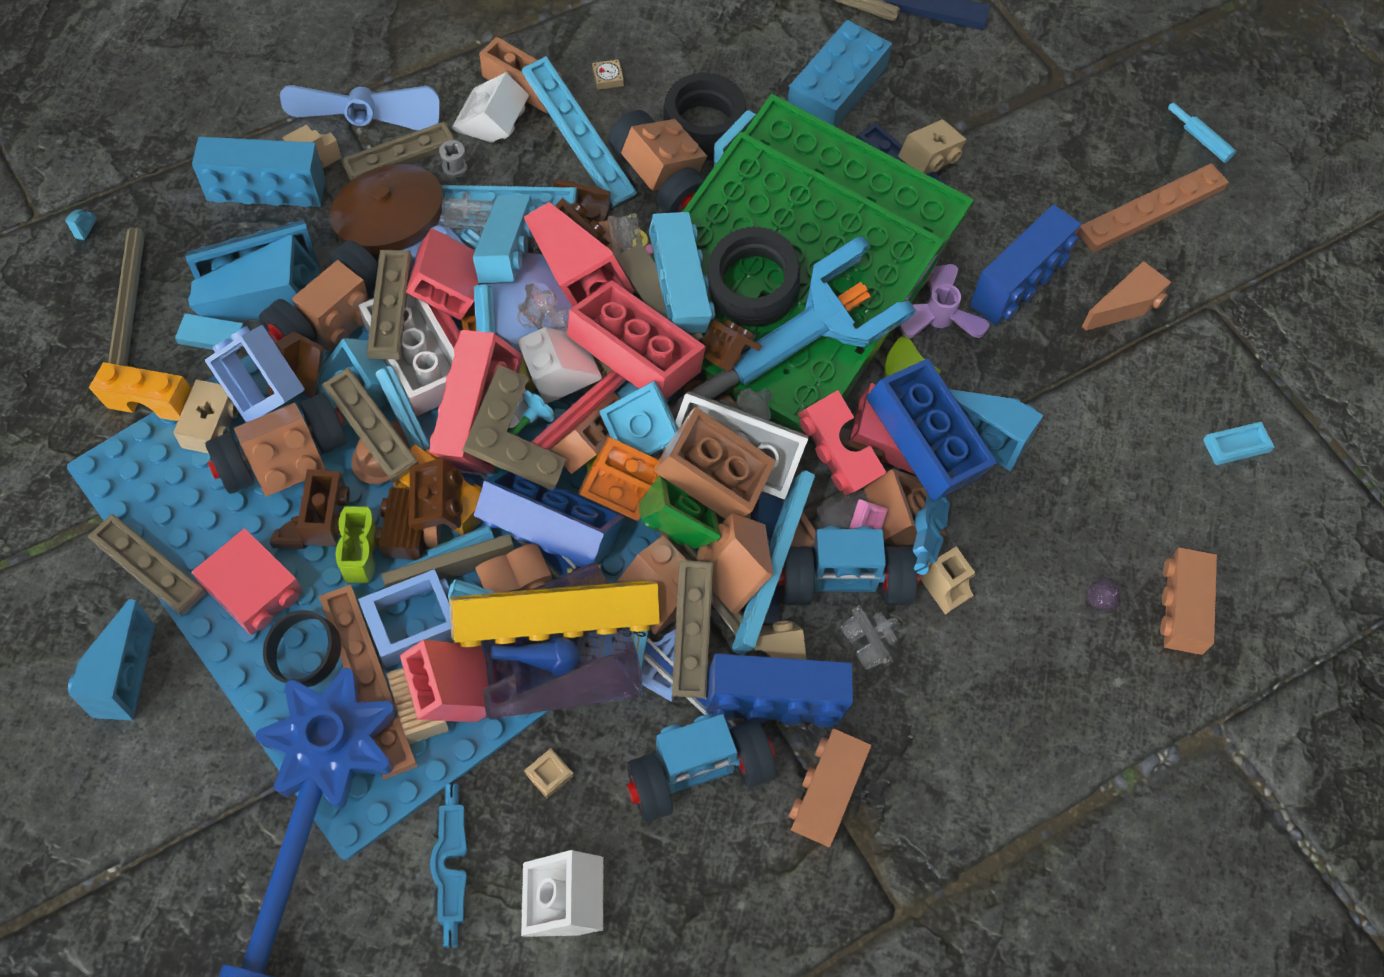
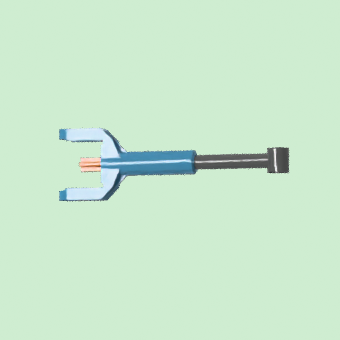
(823, 316)

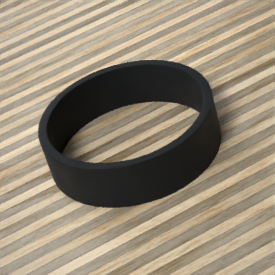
(278, 630)

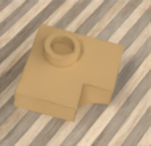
(325, 143)
(949, 580)
(782, 640)

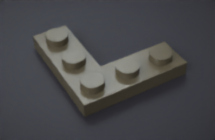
(493, 443)

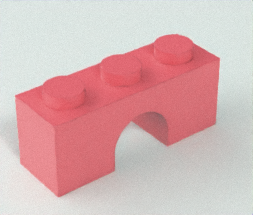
(848, 468)

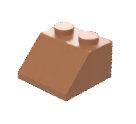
(904, 498)
(739, 561)
(661, 565)

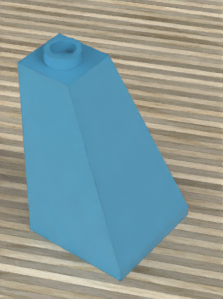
(254, 282)

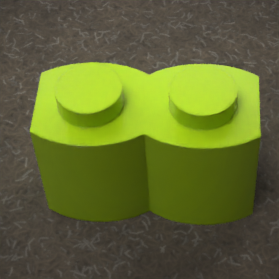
(356, 545)

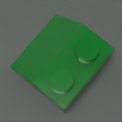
(678, 515)

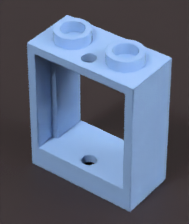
(239, 383)
(395, 594)

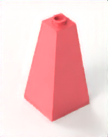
(573, 254)

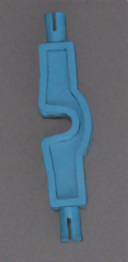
(928, 538)
(450, 882)

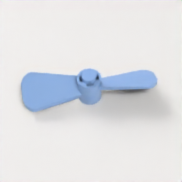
(407, 107)

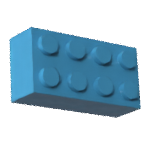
(840, 73)
(259, 171)

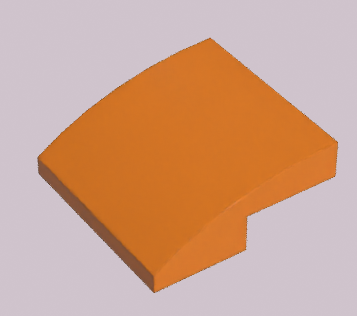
(620, 478)

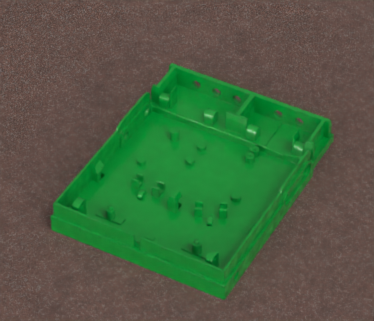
(820, 194)

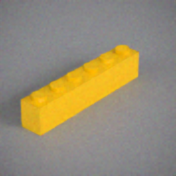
(553, 611)

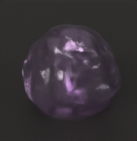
(1104, 595)

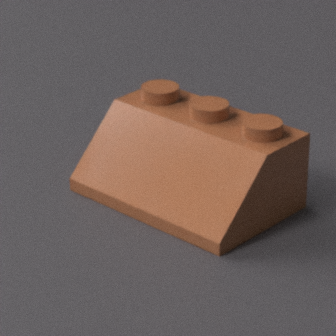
(715, 465)

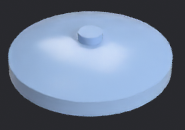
(510, 294)

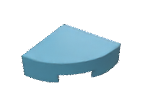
(81, 223)

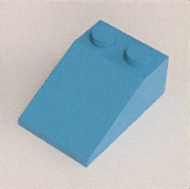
(1002, 424)
(114, 666)

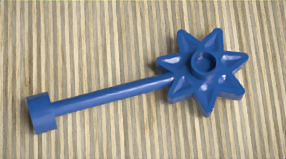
(323, 748)

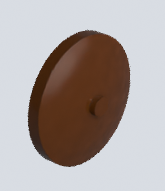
(387, 207)

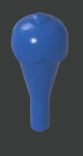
(556, 656)

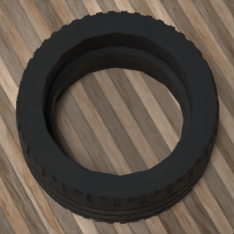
(704, 91)
(757, 243)

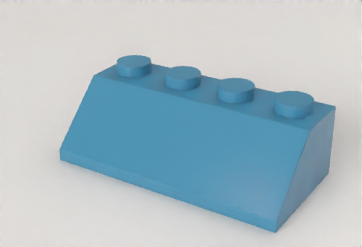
(220, 254)

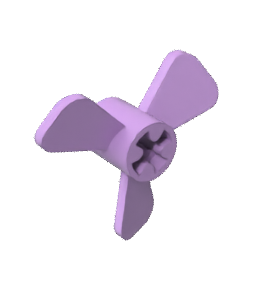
(943, 307)

